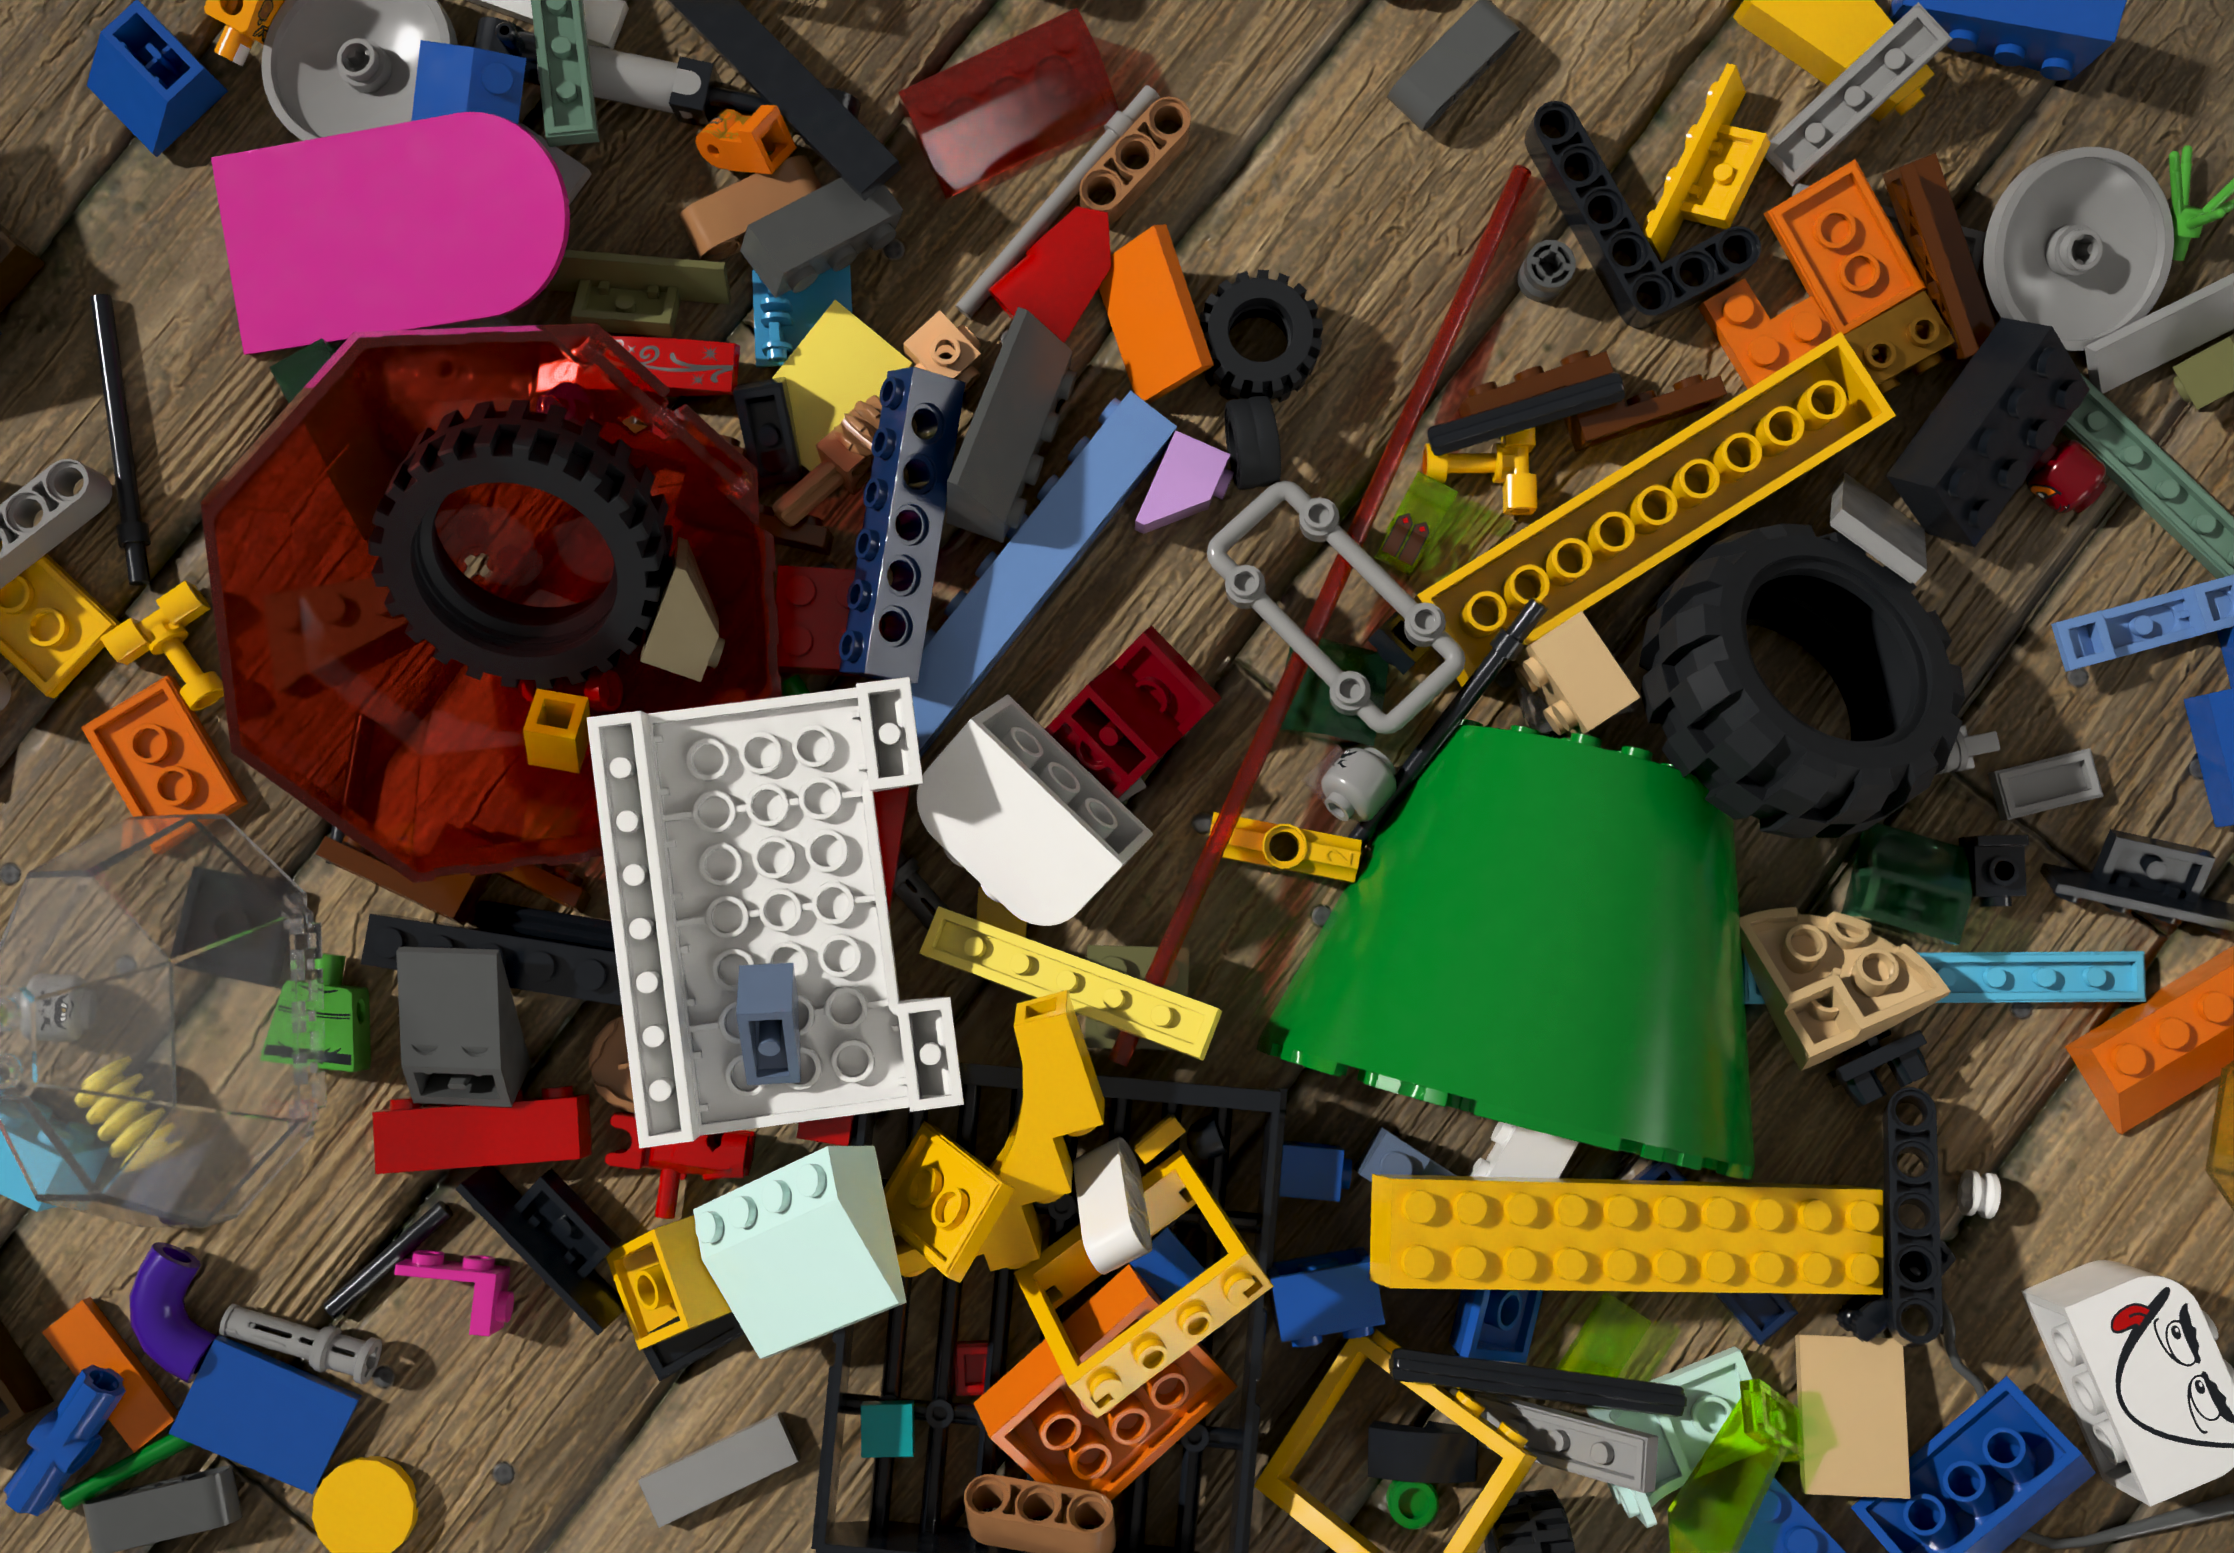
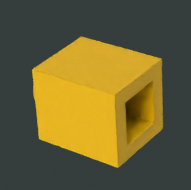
(557, 730)

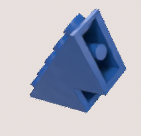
(2213, 735)

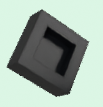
(1394, 645)

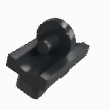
(1901, 1056)

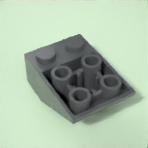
(459, 1027)

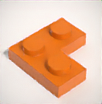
(1756, 342)

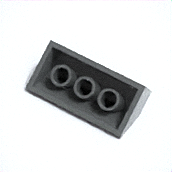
(1009, 430)

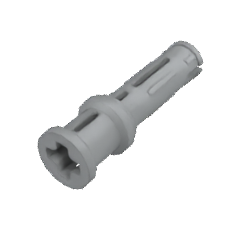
(322, 1354)

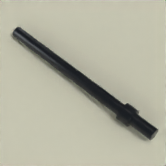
(132, 532)
(1506, 646)

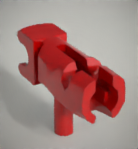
(700, 1157)

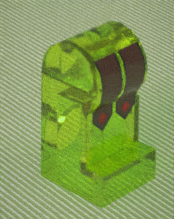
(1415, 522)

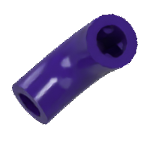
(160, 1312)

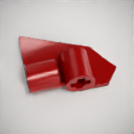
(1059, 272)

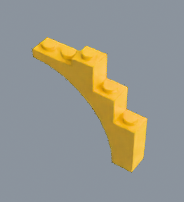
(1057, 1100)

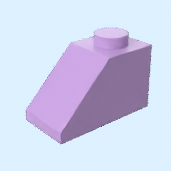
(1184, 483)

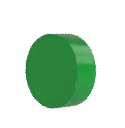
(1412, 1503)

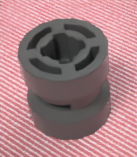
(1542, 281)

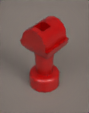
(602, 690)

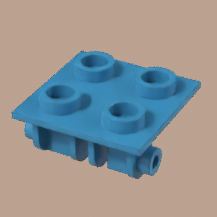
(786, 320)

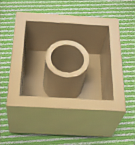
(1575, 677)

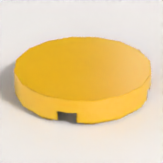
(365, 1506)

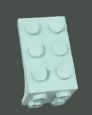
(1711, 1396)

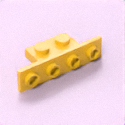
(1712, 170)

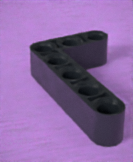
(1623, 231)

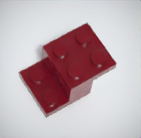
(1133, 712)

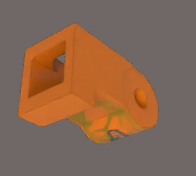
(743, 141)

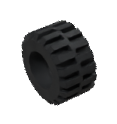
(1266, 300)
(1531, 1524)

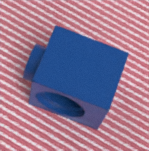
(1314, 1171)

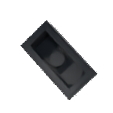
(769, 430)

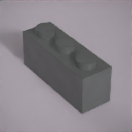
(818, 234)

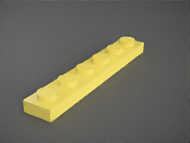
(1093, 989)

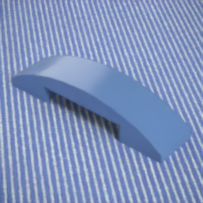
(2145, 623)

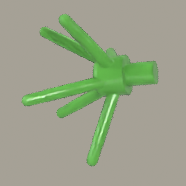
(2190, 219)

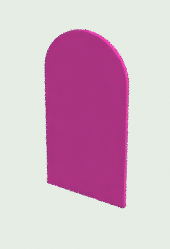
(389, 229)

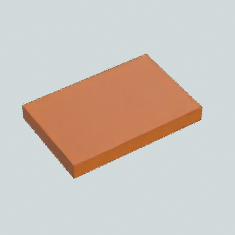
(1845, 249)
(1153, 316)
(163, 756)

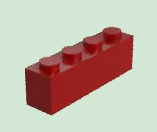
(465, 1136)

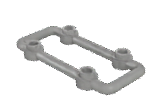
(1348, 690)

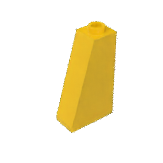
(1827, 39)

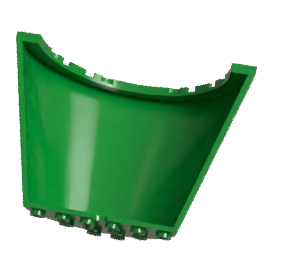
(1542, 951)

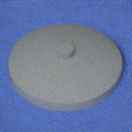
(347, 62)
(2079, 244)

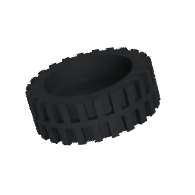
(492, 631)

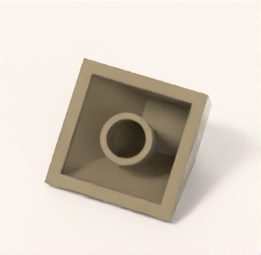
(685, 624)

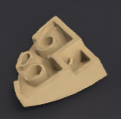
(1833, 980)

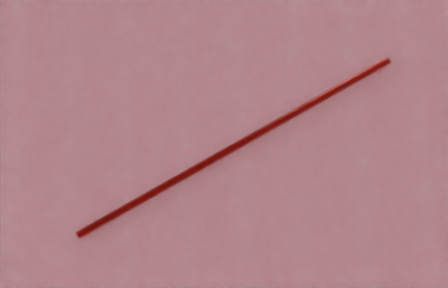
(1328, 596)

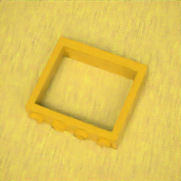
(1171, 1326)
(1461, 1408)

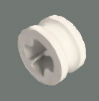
(1979, 1194)

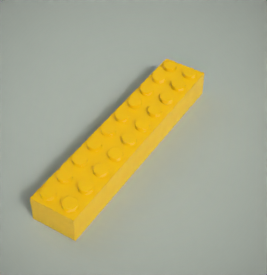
(1664, 499)
(1624, 1235)

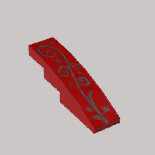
(687, 364)

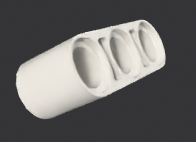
(1111, 1206)

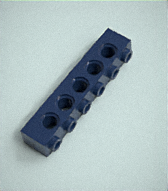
(920, 506)

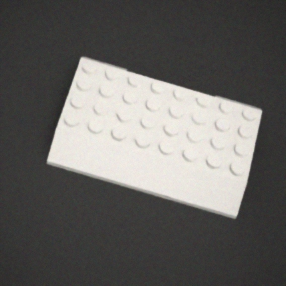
(753, 846)

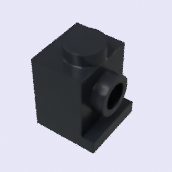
(1983, 855)

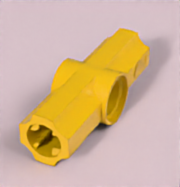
(1316, 854)

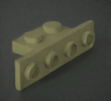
(637, 291)

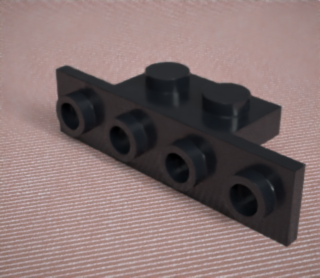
(2149, 878)
(554, 1236)

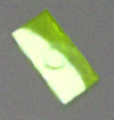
(1605, 1339)

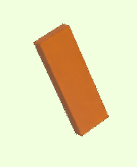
(87, 1339)

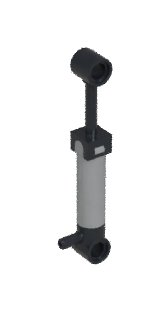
(682, 88)

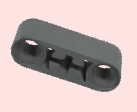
(1454, 64)
(162, 1510)

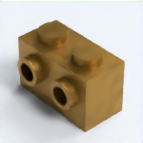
(1901, 341)

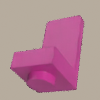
(491, 1298)

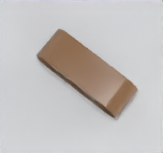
(1142, 140)
(721, 219)
(1023, 1500)

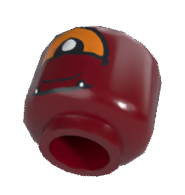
(2068, 477)

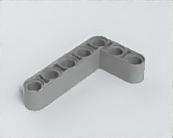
(61, 517)

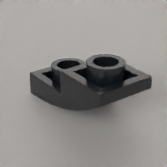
(1422, 1454)

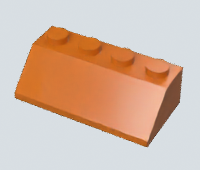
(2161, 1045)

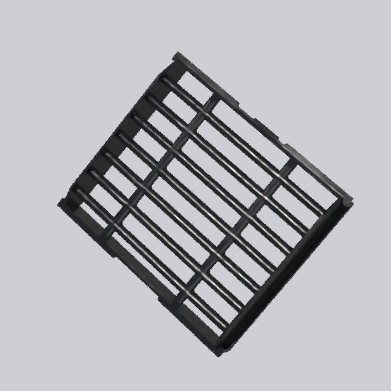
(887, 1536)

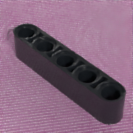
(1924, 1194)

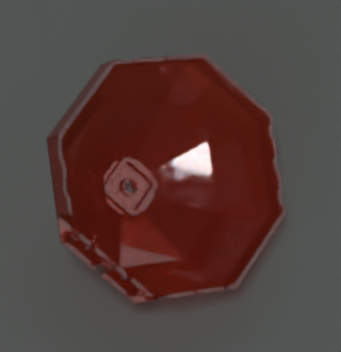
(363, 717)

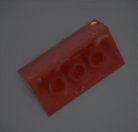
(1010, 103)

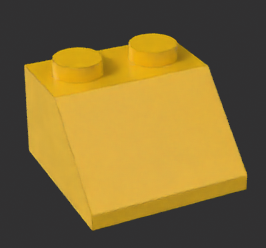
(664, 1279)

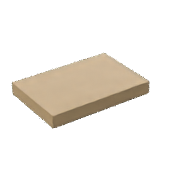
(1852, 1416)

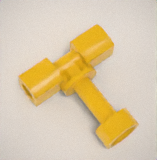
(1506, 464)
(164, 633)

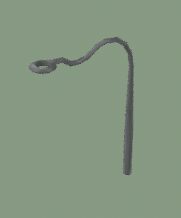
(2191, 1514)

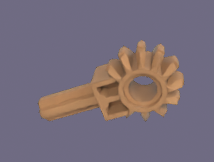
(844, 461)

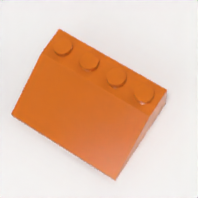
(1058, 1437)

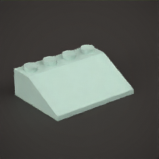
(803, 1248)

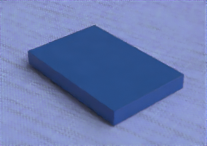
(265, 1414)

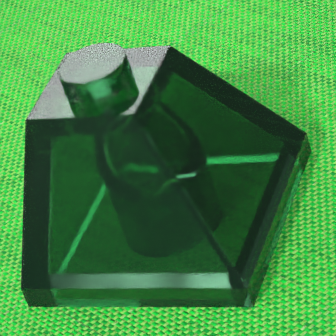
(1312, 710)

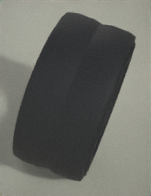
(1252, 442)

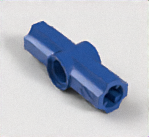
(64, 1440)

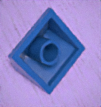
(1495, 1324)

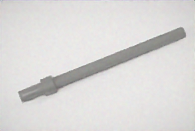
(1055, 204)

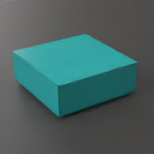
(887, 1429)

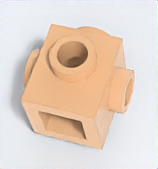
(940, 340)

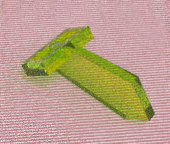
(1735, 1472)

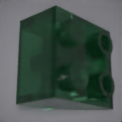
(1910, 885)

